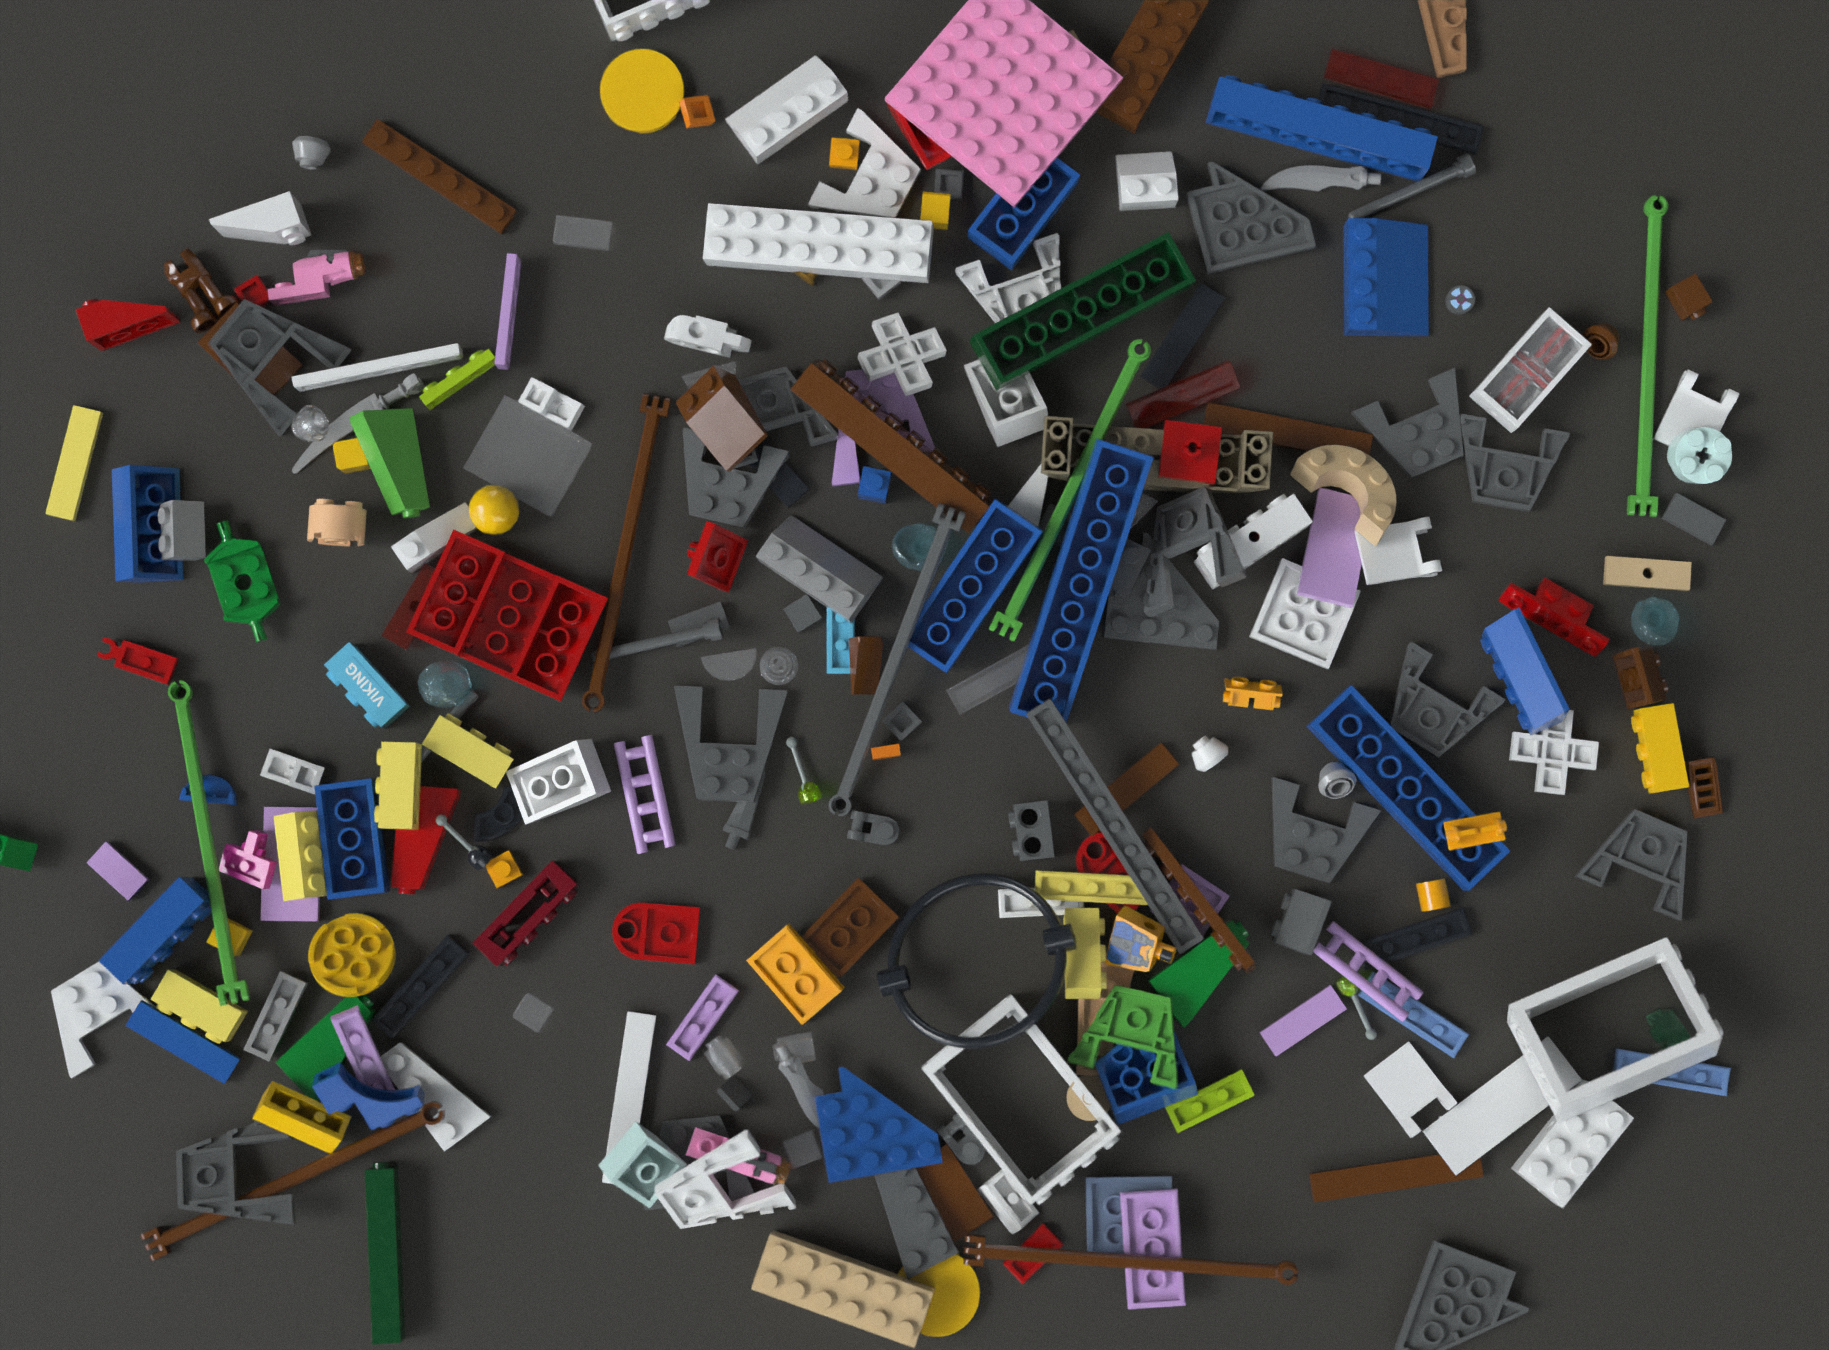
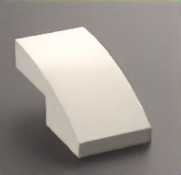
(551, 404)
(292, 771)

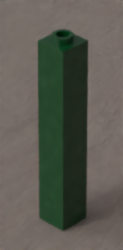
(384, 1253)

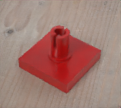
(1189, 452)
(716, 556)

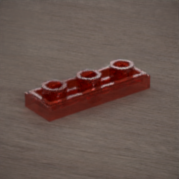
(402, 618)

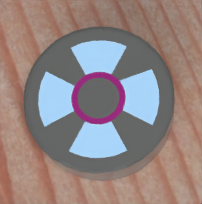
(1459, 300)

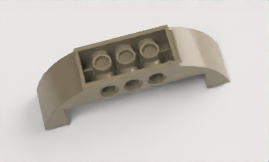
(1241, 465)

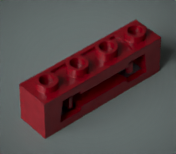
(494, 948)

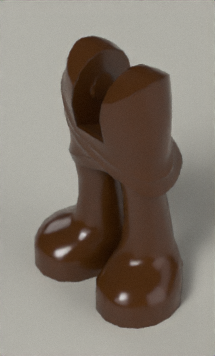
(187, 284)

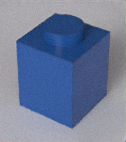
(874, 485)

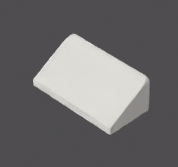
(1007, 1202)

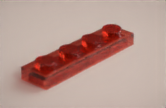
(1381, 78)
(1183, 395)

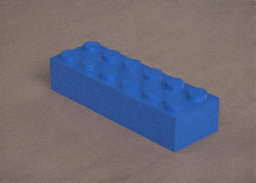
(973, 584)

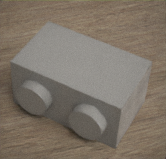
(182, 530)

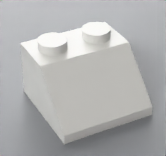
(1146, 181)

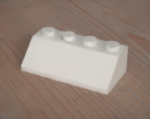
(787, 109)

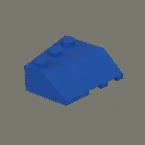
(1127, 1083)

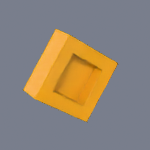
(844, 153)
(503, 869)

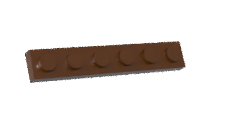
(439, 176)
(1204, 911)

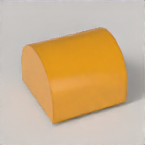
(1433, 895)

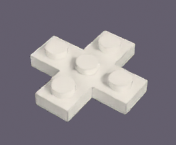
(901, 354)
(1554, 754)

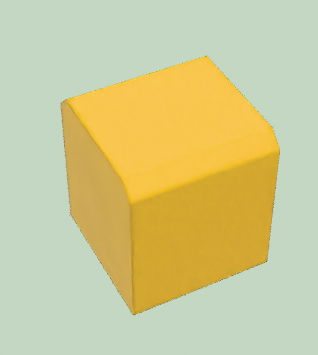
(936, 209)
(350, 456)
(239, 937)

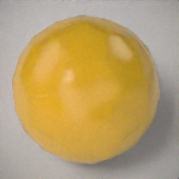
(493, 509)

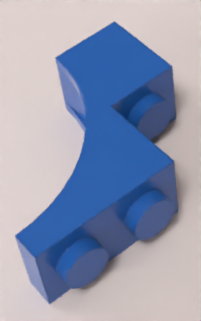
(379, 1107)

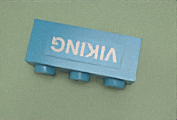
(366, 686)

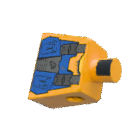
(1137, 942)

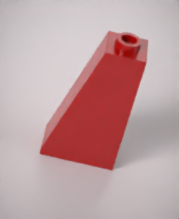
(418, 849)

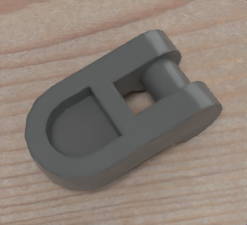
(883, 829)
(969, 1147)

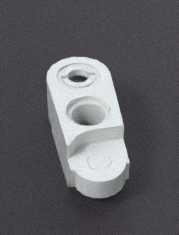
(705, 335)

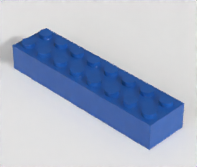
(1321, 128)
(1402, 784)

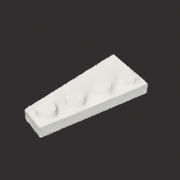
(461, 1115)

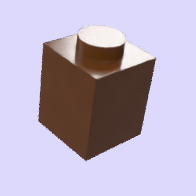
(1689, 298)

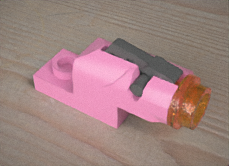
(315, 273)
(766, 1167)

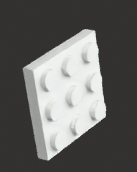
(1298, 623)

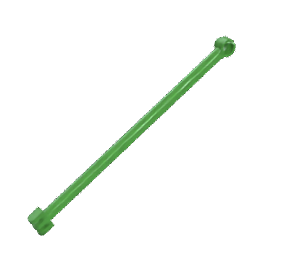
(1648, 370)
(1010, 617)
(231, 983)

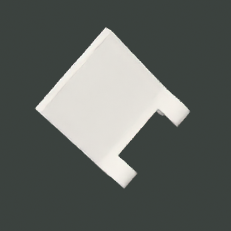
(1693, 410)
(1396, 554)
(1407, 1086)

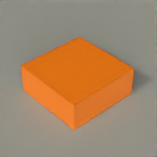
(697, 111)
(885, 752)

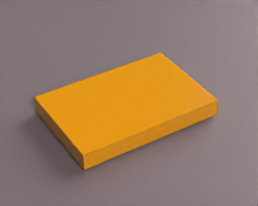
(795, 974)

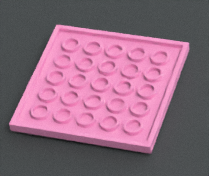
(1004, 92)

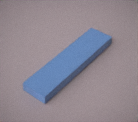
(1422, 1020)
(1699, 1077)

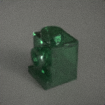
(1666, 1028)

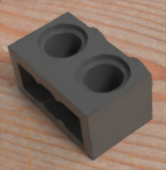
(1040, 830)

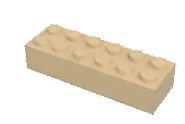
(843, 1288)

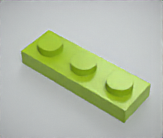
(457, 378)
(1210, 1101)

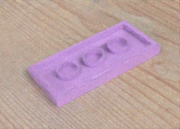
(1332, 553)
(272, 903)
(1152, 1229)

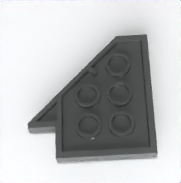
(1243, 224)
(1456, 1300)

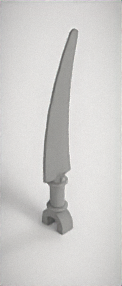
(342, 427)

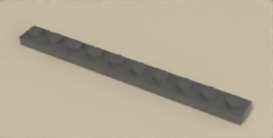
(1114, 825)

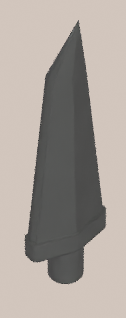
(741, 820)

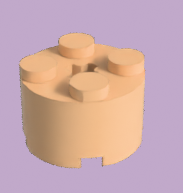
(336, 523)

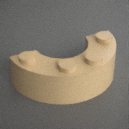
(1356, 474)

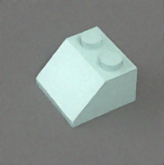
(640, 1164)

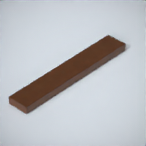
(1286, 431)
(1387, 1177)

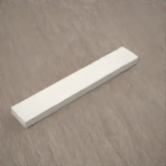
(377, 367)
(631, 1076)

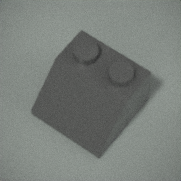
(1300, 921)

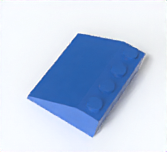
(1385, 278)

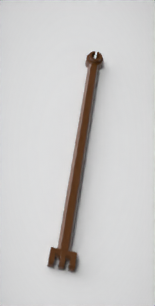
(625, 548)
(302, 1174)
(1128, 1261)

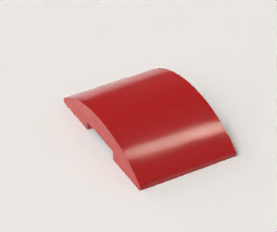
(507, 615)

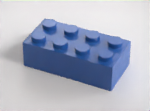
(1009, 230)
(351, 839)
(157, 932)

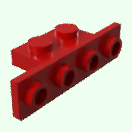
(1557, 612)

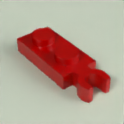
(141, 660)

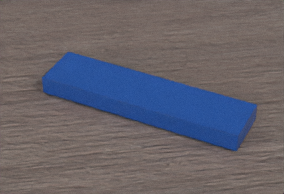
(183, 1041)

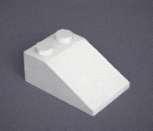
(270, 220)
(1010, 411)
(558, 780)

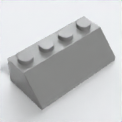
(819, 568)

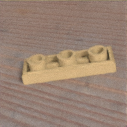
(1663, 573)

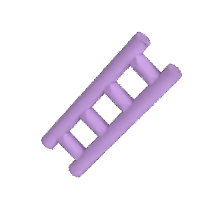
(652, 778)
(1384, 971)

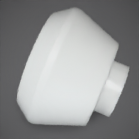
(1208, 753)

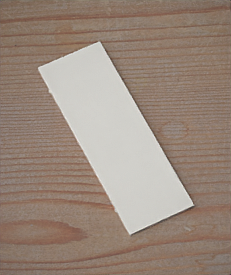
(1495, 1110)

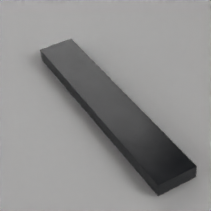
(1450, 131)

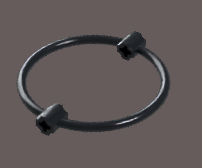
(896, 979)

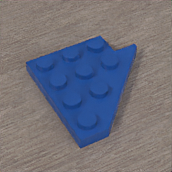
(870, 1133)

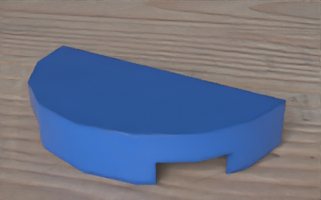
(216, 791)

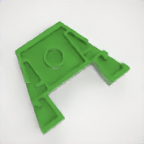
(1134, 1021)

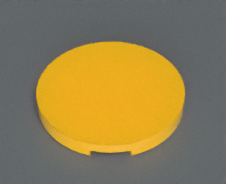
(642, 90)
(352, 955)
(954, 1296)

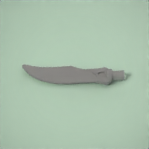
(1321, 177)
(804, 1089)

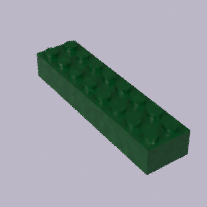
(1082, 311)

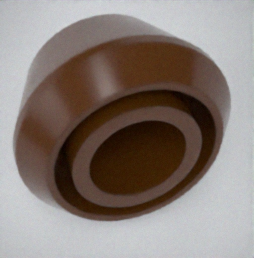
(1603, 339)

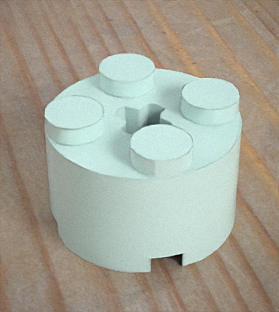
(1712, 445)

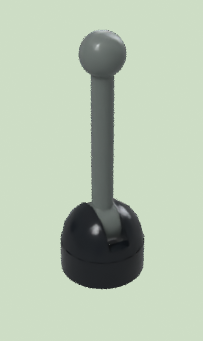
(478, 855)

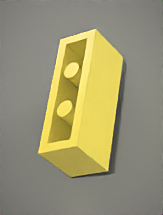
(468, 750)
(398, 785)
(300, 855)
(1083, 964)
(198, 1006)

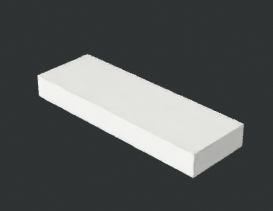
(1015, 905)

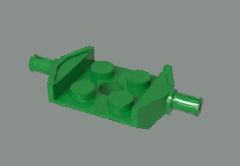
(226, 565)

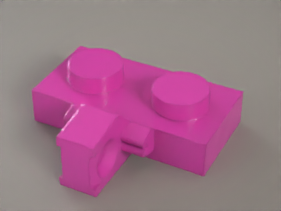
(249, 861)

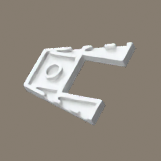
(697, 1198)

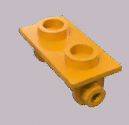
(1241, 689)
(1475, 830)

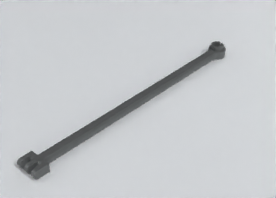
(896, 655)

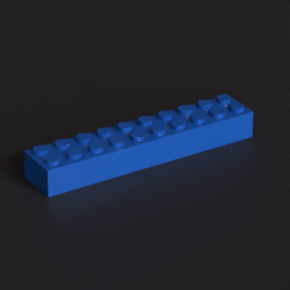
(1081, 578)

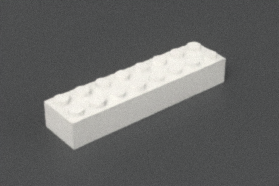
(818, 243)

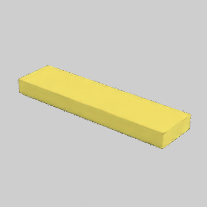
(74, 463)
(1087, 887)

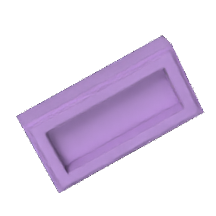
(118, 871)

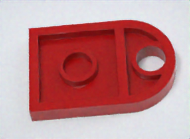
(1106, 864)
(660, 933)

